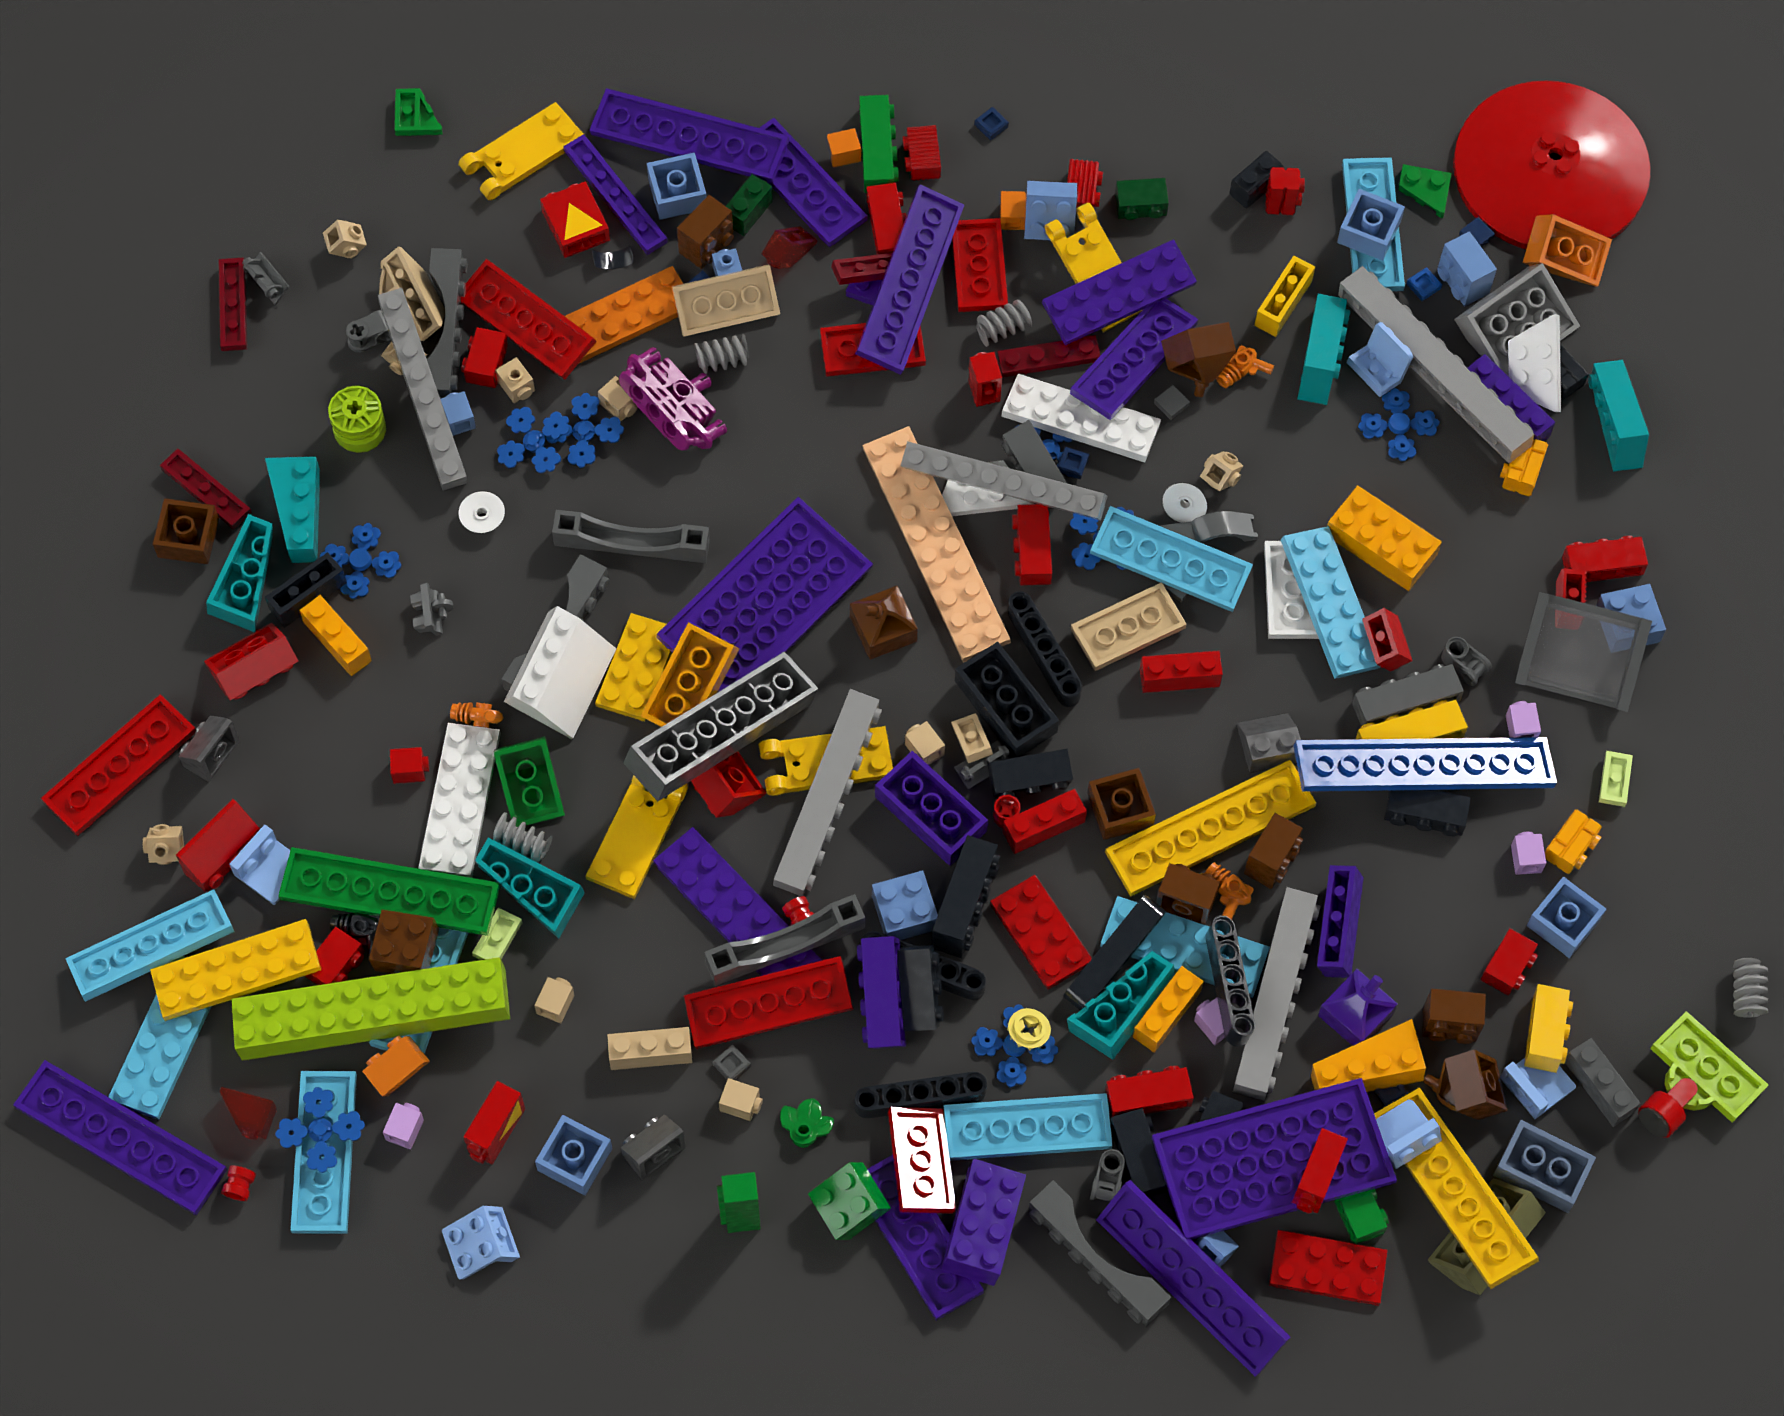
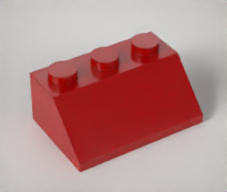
(251, 661)
(729, 786)
(213, 848)

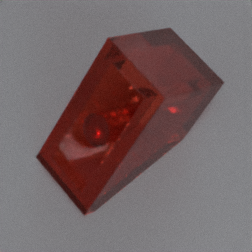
(788, 247)
(251, 1113)

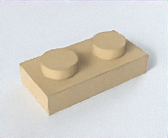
(972, 738)

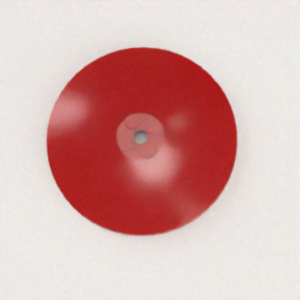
(1511, 179)

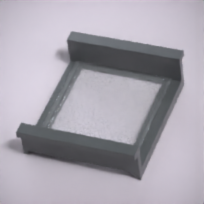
(1583, 651)

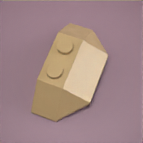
(403, 272)

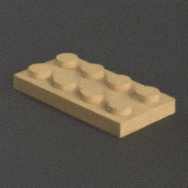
(726, 300)
(1128, 626)

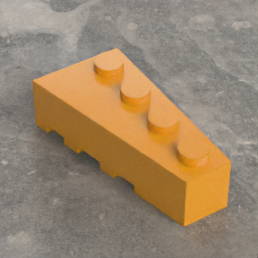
(1380, 1061)

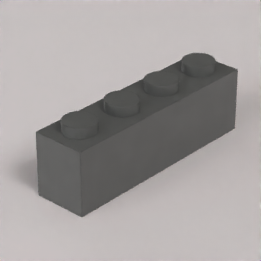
(1407, 694)

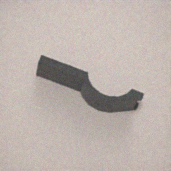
(1217, 525)

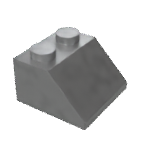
(1268, 741)
(209, 747)
(653, 1145)

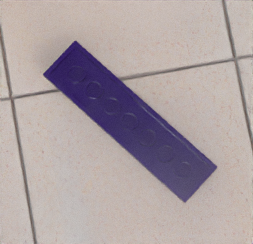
(684, 131)
(909, 279)
(723, 895)
(120, 1137)
(1193, 1278)

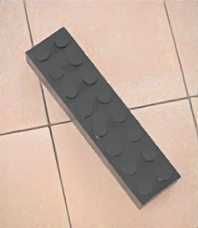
(720, 726)

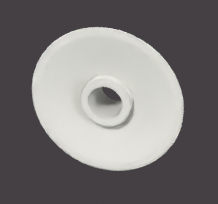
(481, 503)
(1178, 508)

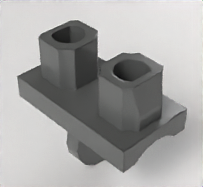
(434, 609)

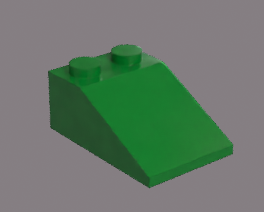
(529, 781)

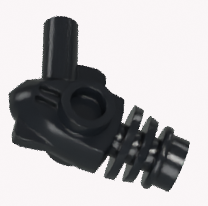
(357, 926)

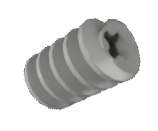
(1003, 320)
(722, 354)
(520, 840)
(1748, 988)

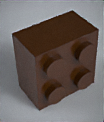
(705, 232)
(186, 531)
(1121, 803)
(1274, 851)
(1187, 893)
(403, 942)
(1453, 1015)

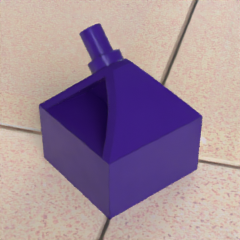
(1358, 1008)

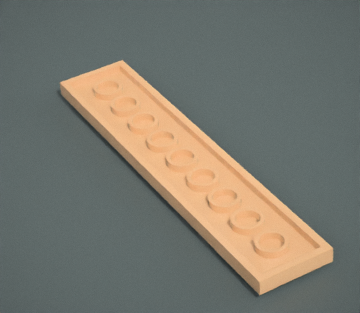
(937, 547)

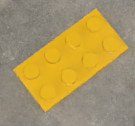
(634, 668)

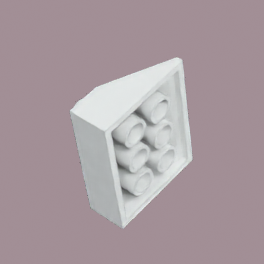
(561, 672)

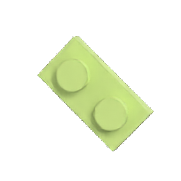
(1615, 778)
(501, 933)

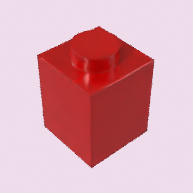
(408, 765)

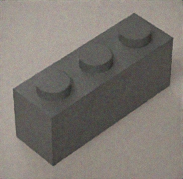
(1030, 452)
(1602, 1082)

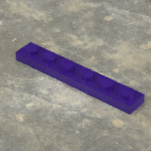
(615, 194)

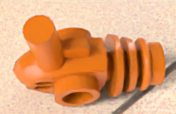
(1241, 363)
(481, 715)
(1232, 889)

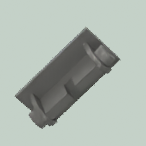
(266, 277)
(977, 771)

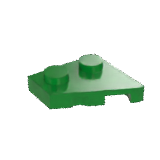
(414, 115)
(1426, 187)

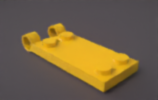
(522, 150)
(1085, 259)
(809, 753)
(634, 839)

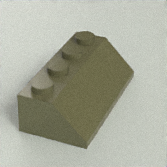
(1453, 1260)

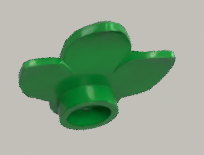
(806, 1119)

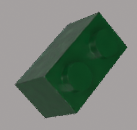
(1141, 198)
(750, 204)

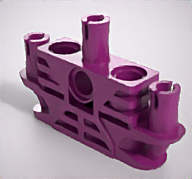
(671, 400)

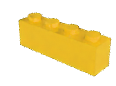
(1436, 722)

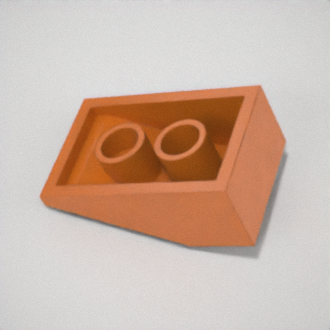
(1567, 249)

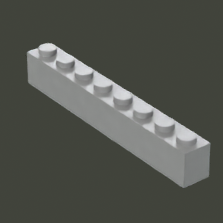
(422, 389)
(1004, 480)
(826, 793)
(1275, 994)

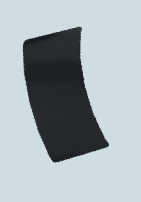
(614, 259)

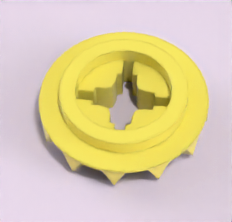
(1030, 1018)

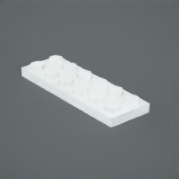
(1063, 414)
(459, 800)

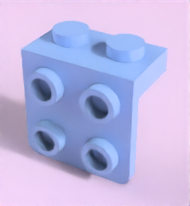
(1382, 360)
(1407, 1132)

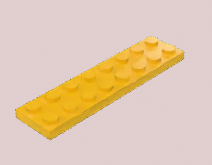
(1209, 827)
(1467, 1203)

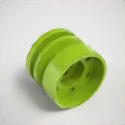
(357, 419)

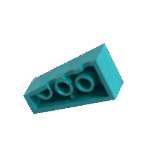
(1619, 415)
(241, 581)

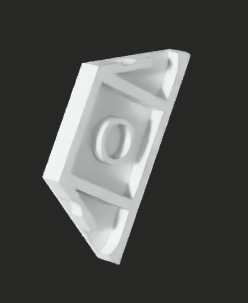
(1536, 362)
(971, 500)

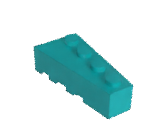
(1324, 348)
(296, 494)
(535, 887)
(1112, 1016)

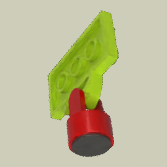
(1698, 1076)

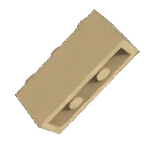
(649, 1048)

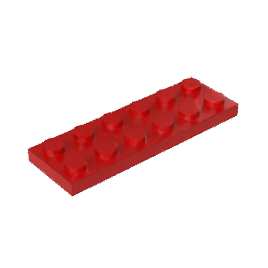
(526, 319)
(118, 765)
(768, 1002)

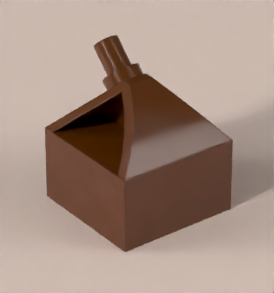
(1200, 353)
(883, 622)
(1470, 1085)

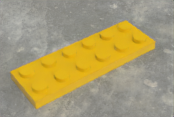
(235, 969)

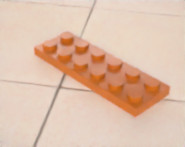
(628, 311)

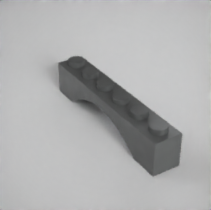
(446, 273)
(588, 533)
(585, 583)
(749, 955)
(1137, 1293)

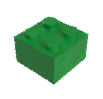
(849, 1201)

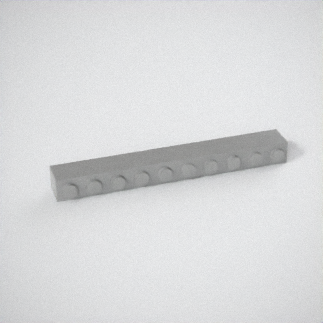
(1439, 366)

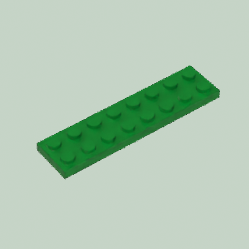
(375, 886)

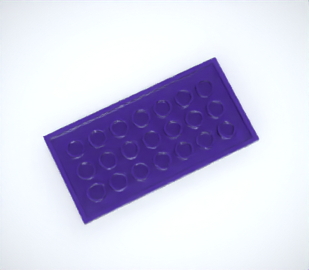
(773, 589)
(1254, 1159)

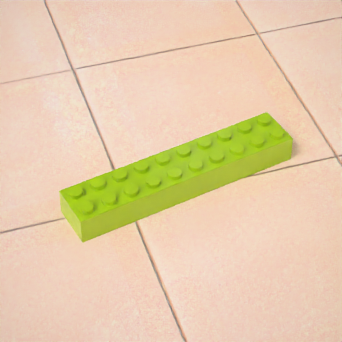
(370, 1009)

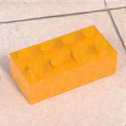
(1383, 538)
(690, 675)

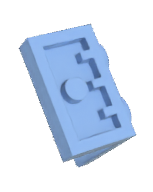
(262, 864)
(1536, 1088)
(480, 1240)

